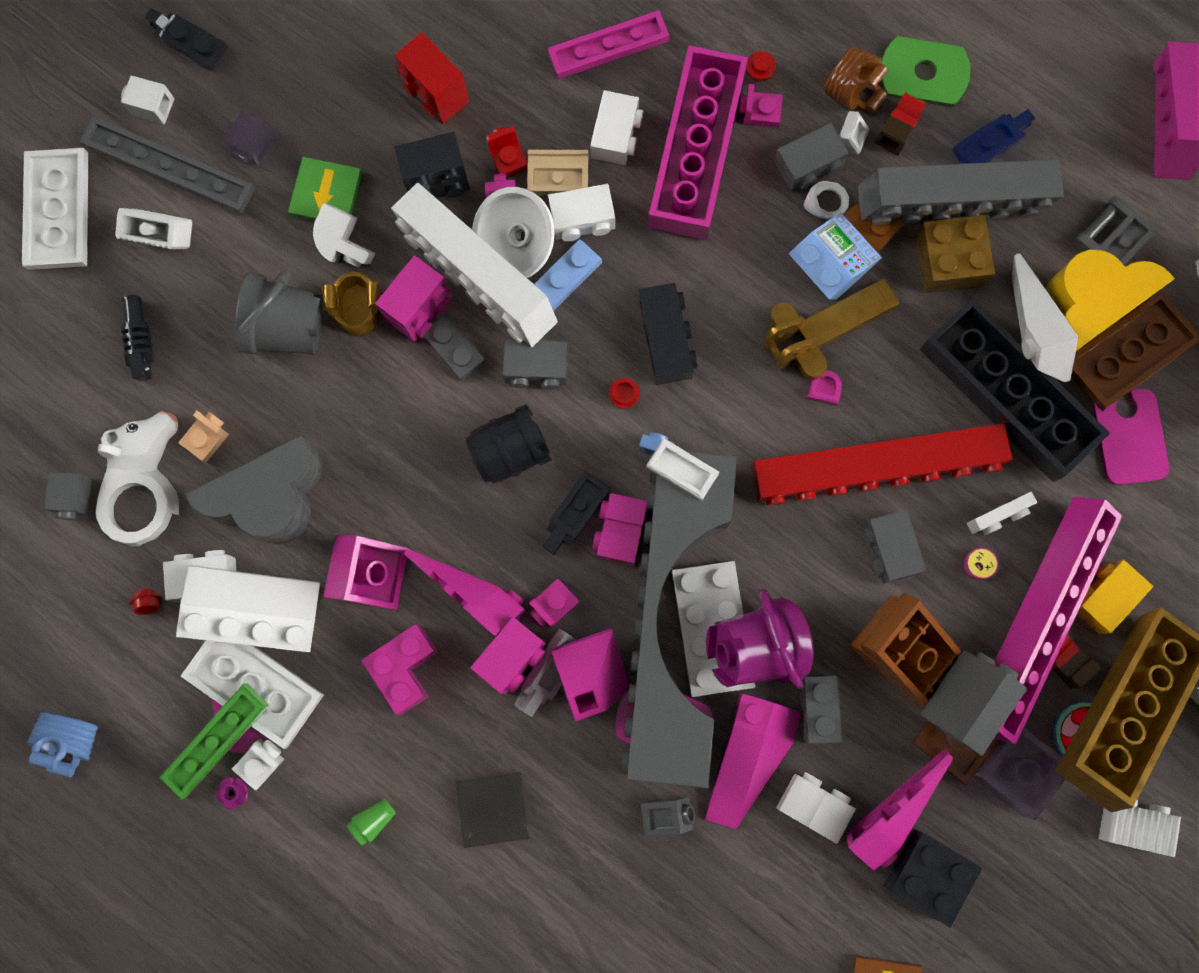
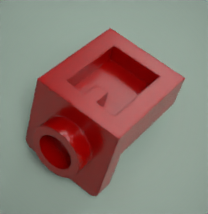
(506, 151)

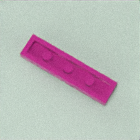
(608, 44)

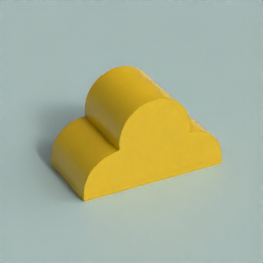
(1099, 291)

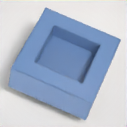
(650, 443)

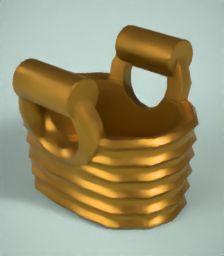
(352, 302)

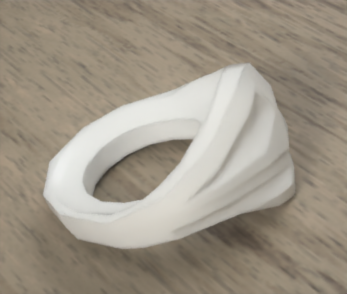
(811, 203)

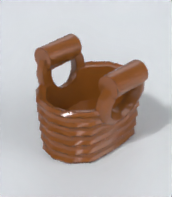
(854, 73)

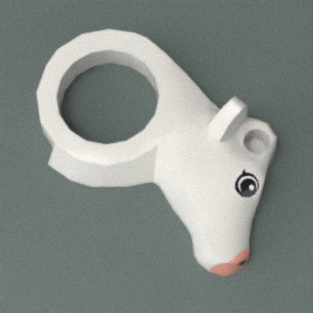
(132, 461)

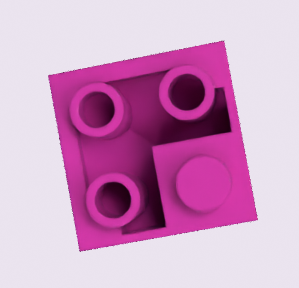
(591, 673)

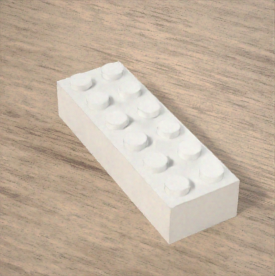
(474, 266)

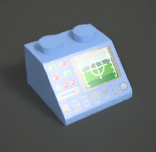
(835, 256)

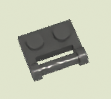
(1125, 239)

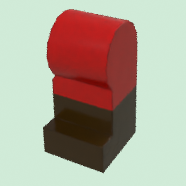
(900, 123)
(1074, 665)

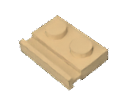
(557, 171)

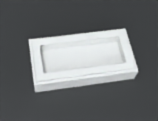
(682, 469)

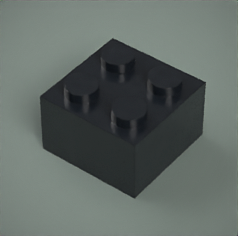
(434, 165)
(932, 877)

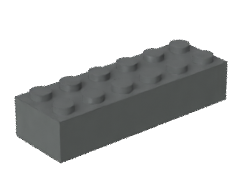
(960, 191)

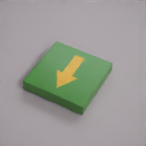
(323, 183)

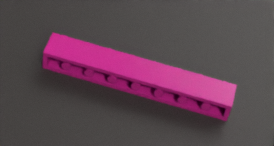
(1054, 601)

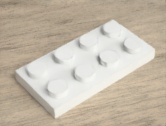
(55, 209)
(702, 598)
(224, 667)

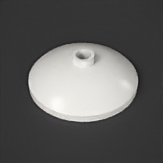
(505, 217)

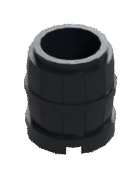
(508, 446)

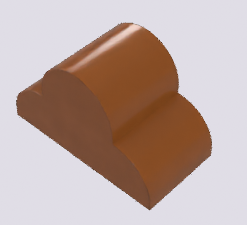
(907, 648)

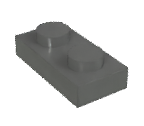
(453, 348)

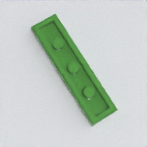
(214, 741)

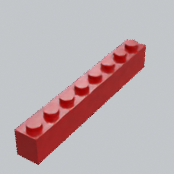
(881, 463)

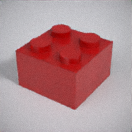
(431, 78)

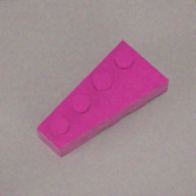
(1177, 111)

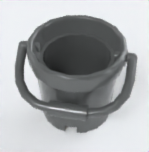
(276, 316)

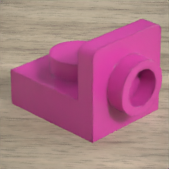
(760, 108)
(553, 604)

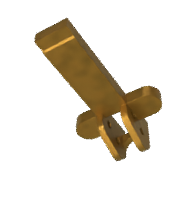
(825, 327)

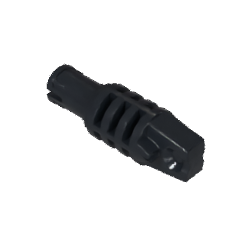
(136, 339)

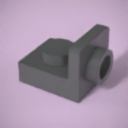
(667, 817)

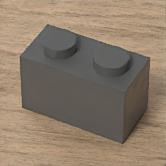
(811, 157)
(541, 364)
(893, 547)
(820, 710)

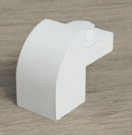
(332, 236)

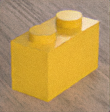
(1112, 596)

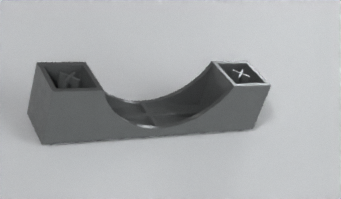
(666, 731)

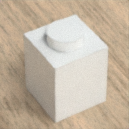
(147, 99)

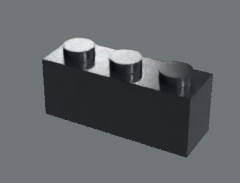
(667, 333)

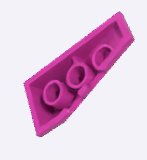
(481, 599)
(752, 752)
(886, 827)

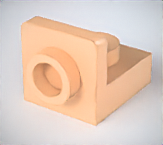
(204, 436)

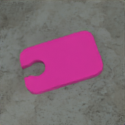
(1135, 444)

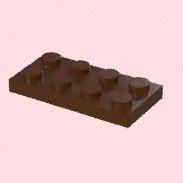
(1133, 351)

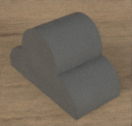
(266, 493)

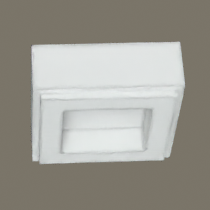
(854, 132)

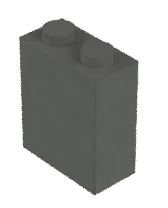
(974, 700)

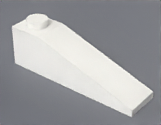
(1043, 328)

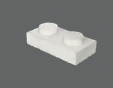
(991, 521)

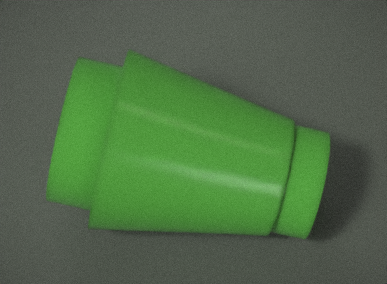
(371, 821)

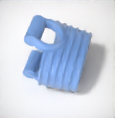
(61, 735)

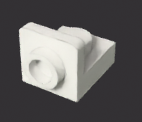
(259, 763)

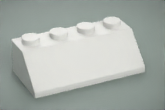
(248, 609)

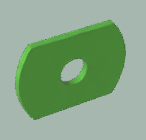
(950, 67)

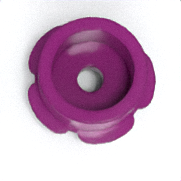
(240, 789)

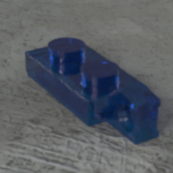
(993, 138)

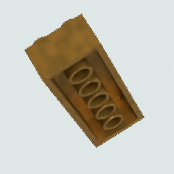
(1134, 711)

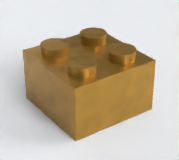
(955, 253)

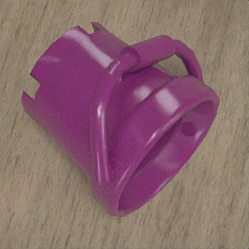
(762, 645)

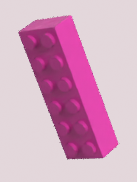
(697, 142)

